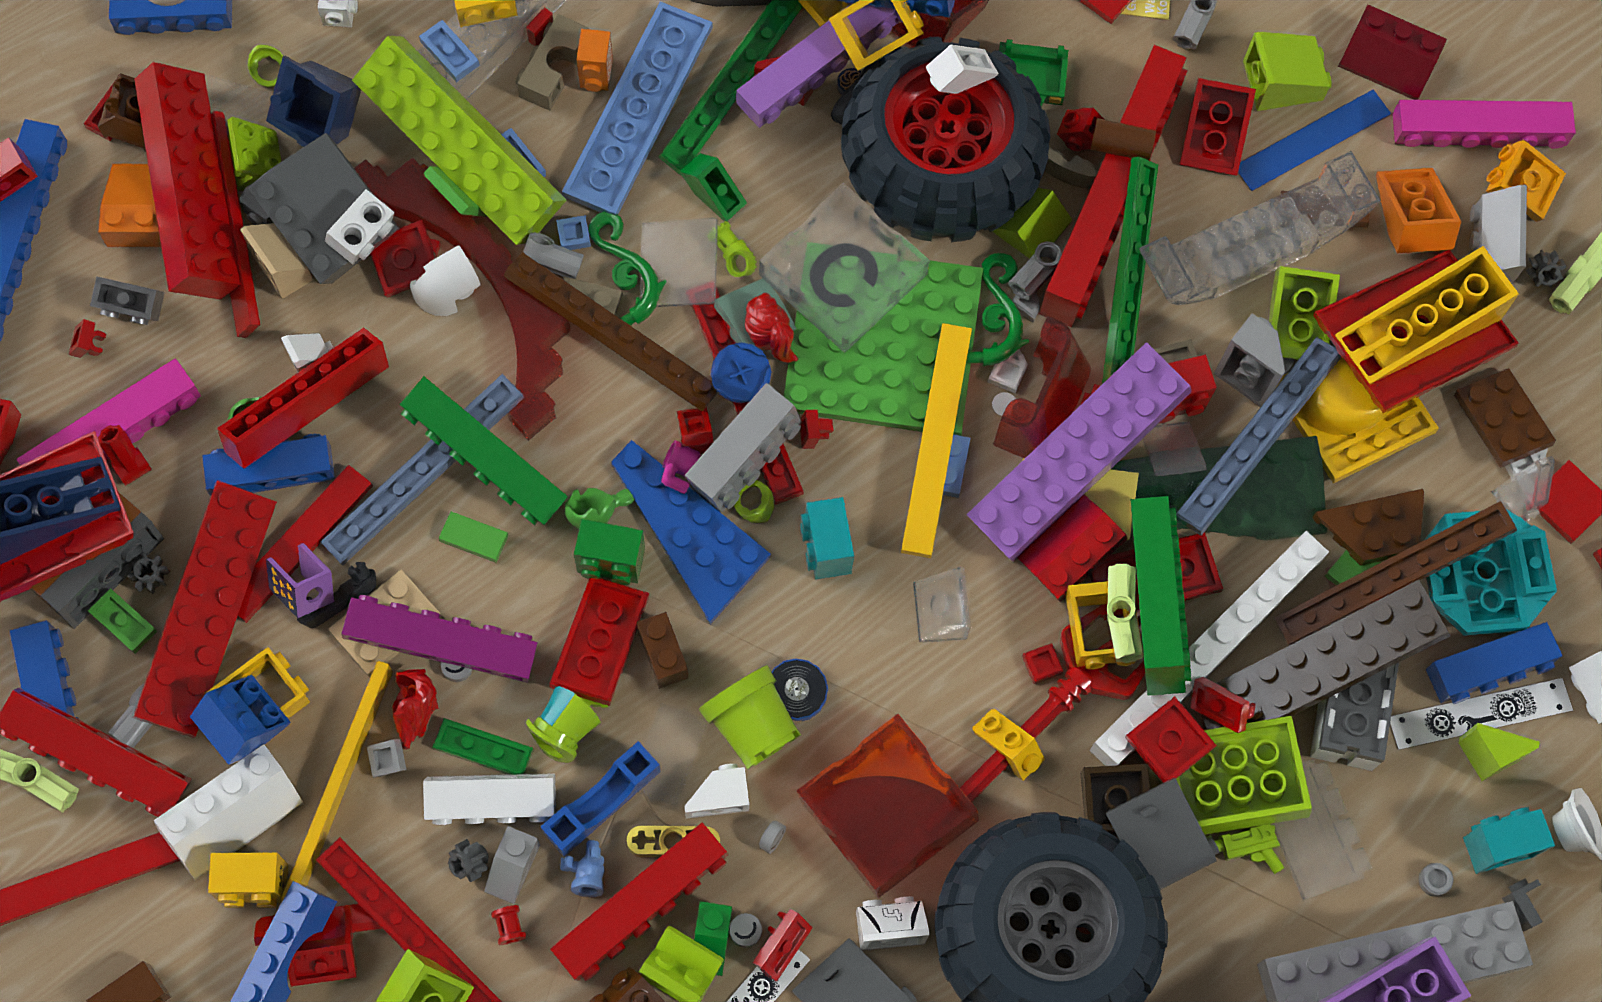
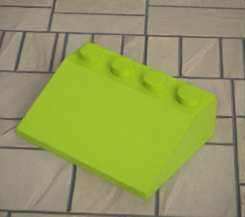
(1248, 778)

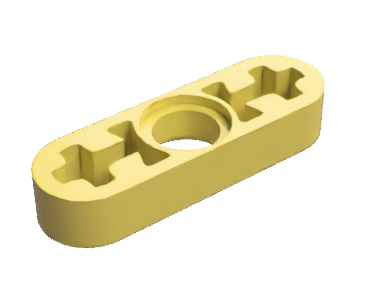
(649, 831)

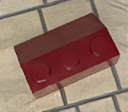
(1392, 52)

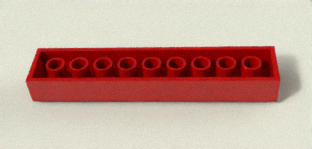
(1105, 204)

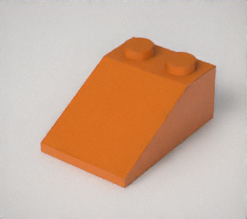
(129, 208)
(1417, 210)

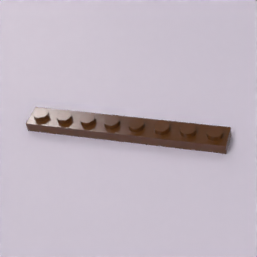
(611, 331)
(1397, 572)

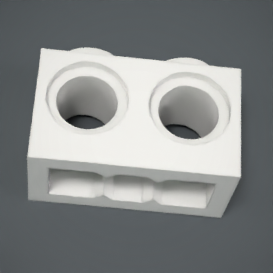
(354, 223)

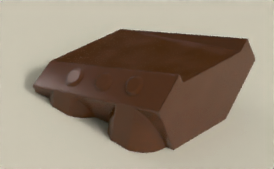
(122, 114)

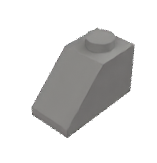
(511, 864)

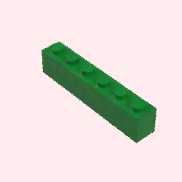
(483, 450)

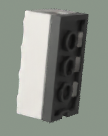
(1356, 722)

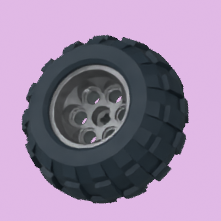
(1060, 859)

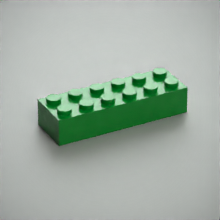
(1160, 596)

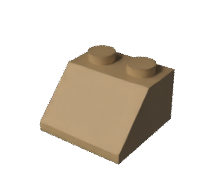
(276, 258)

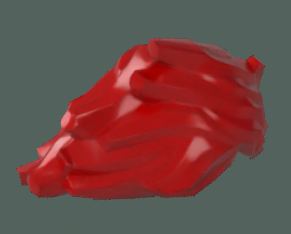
(413, 705)

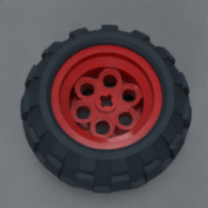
(959, 195)

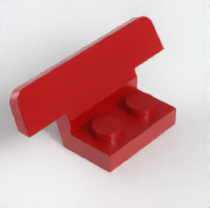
(327, 953)

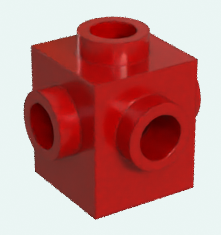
(1078, 128)

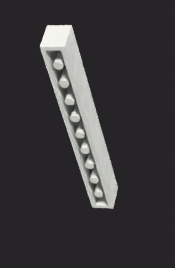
(1219, 639)

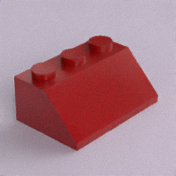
(1073, 547)

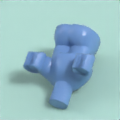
(588, 871)

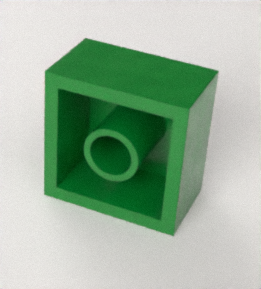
(609, 552)

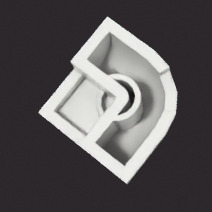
(444, 282)

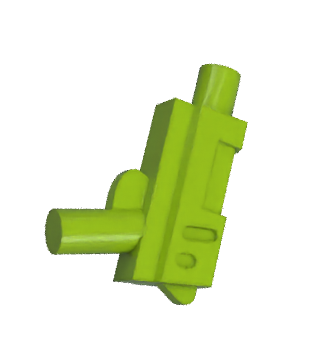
(1256, 842)

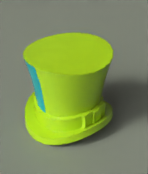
(563, 725)

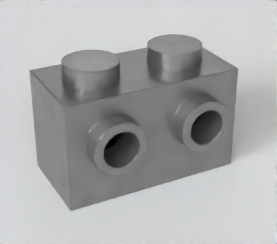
(125, 298)

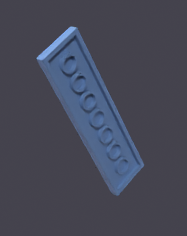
(637, 109)

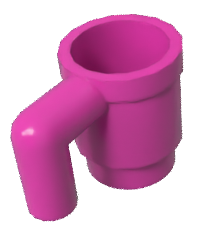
(679, 461)

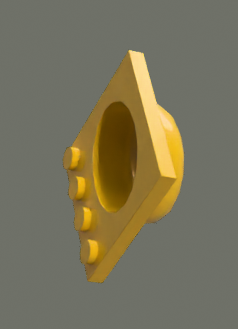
(1353, 429)

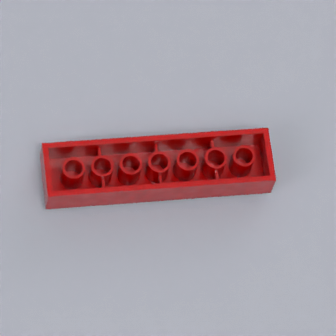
(186, 182)

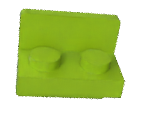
(252, 150)
(681, 966)

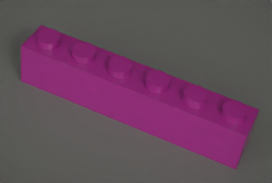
(439, 639)

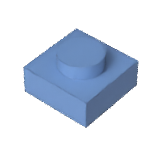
(573, 233)

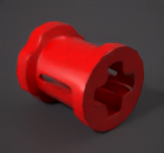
(508, 925)

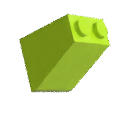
(1285, 70)

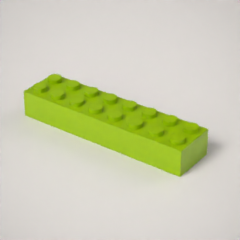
(458, 139)

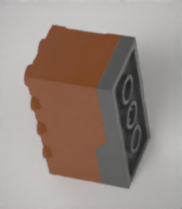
(81, 587)

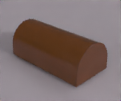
(1123, 139)

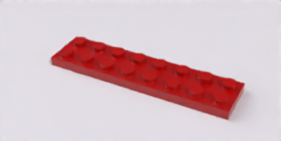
(204, 608)

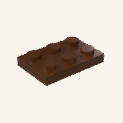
(1504, 417)

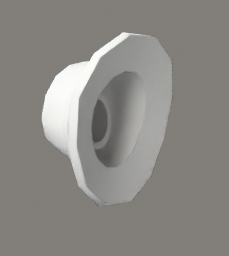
(1579, 825)

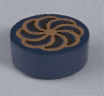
(846, 79)

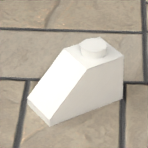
(960, 69)
(305, 348)
(720, 793)

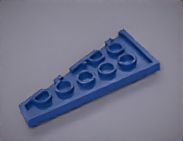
(698, 539)

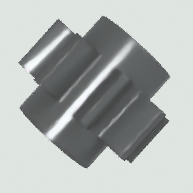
(1546, 268)
(149, 582)
(468, 860)

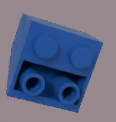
(239, 718)

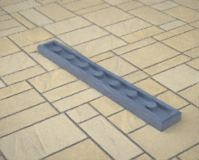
(1258, 436)
(414, 477)

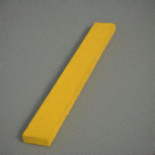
(936, 441)
(340, 775)

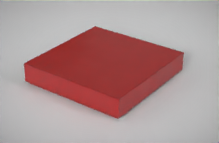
(402, 258)
(1572, 502)
(1170, 740)

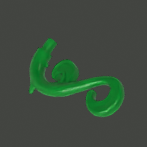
(630, 261)
(992, 313)

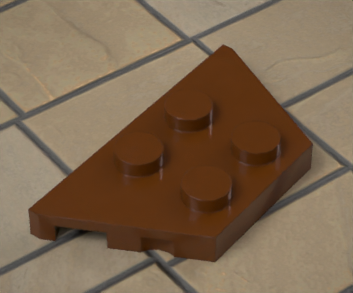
(1376, 527)

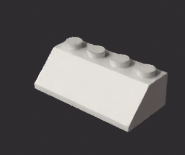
(228, 811)

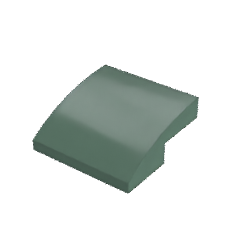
(733, 308)

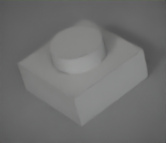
(386, 758)

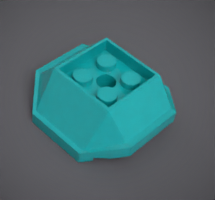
(1516, 586)

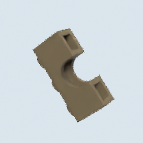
(538, 81)

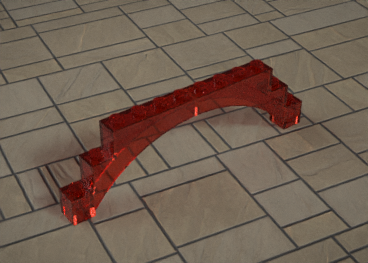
(533, 322)

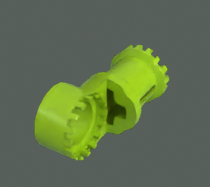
(732, 248)

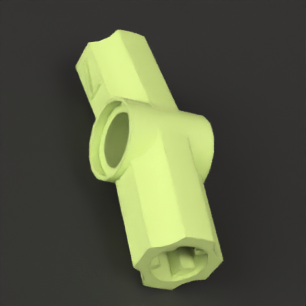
(1579, 279)
(1123, 630)
(45, 785)

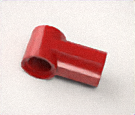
(125, 458)

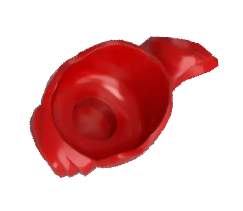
(770, 327)

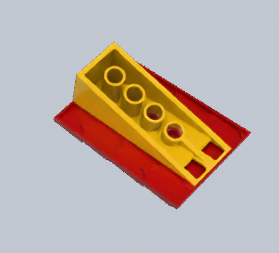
(1422, 325)

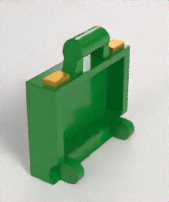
(1044, 67)

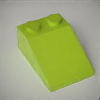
(1293, 303)

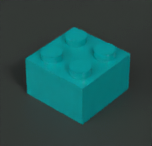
(828, 538)
(1508, 839)

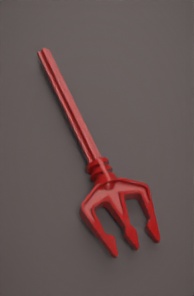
(1078, 681)

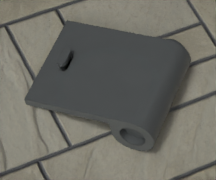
(1164, 833)
(855, 980)

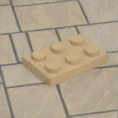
(398, 590)

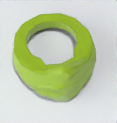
(256, 55)
(763, 511)

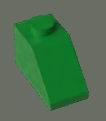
(713, 186)
(713, 928)

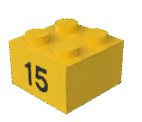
(247, 879)

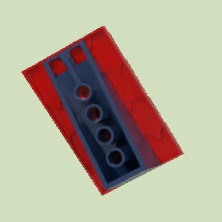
(58, 515)

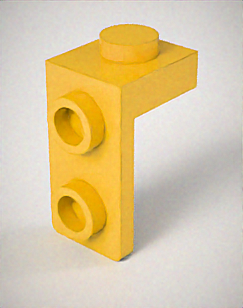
(1011, 741)

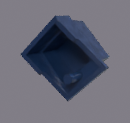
(312, 102)

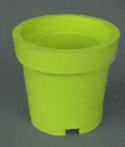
(752, 717)

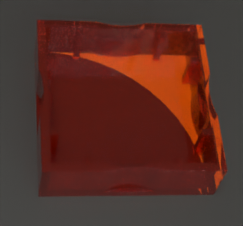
(888, 806)

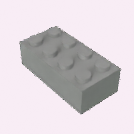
(744, 448)

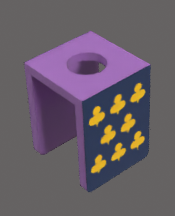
(294, 594)

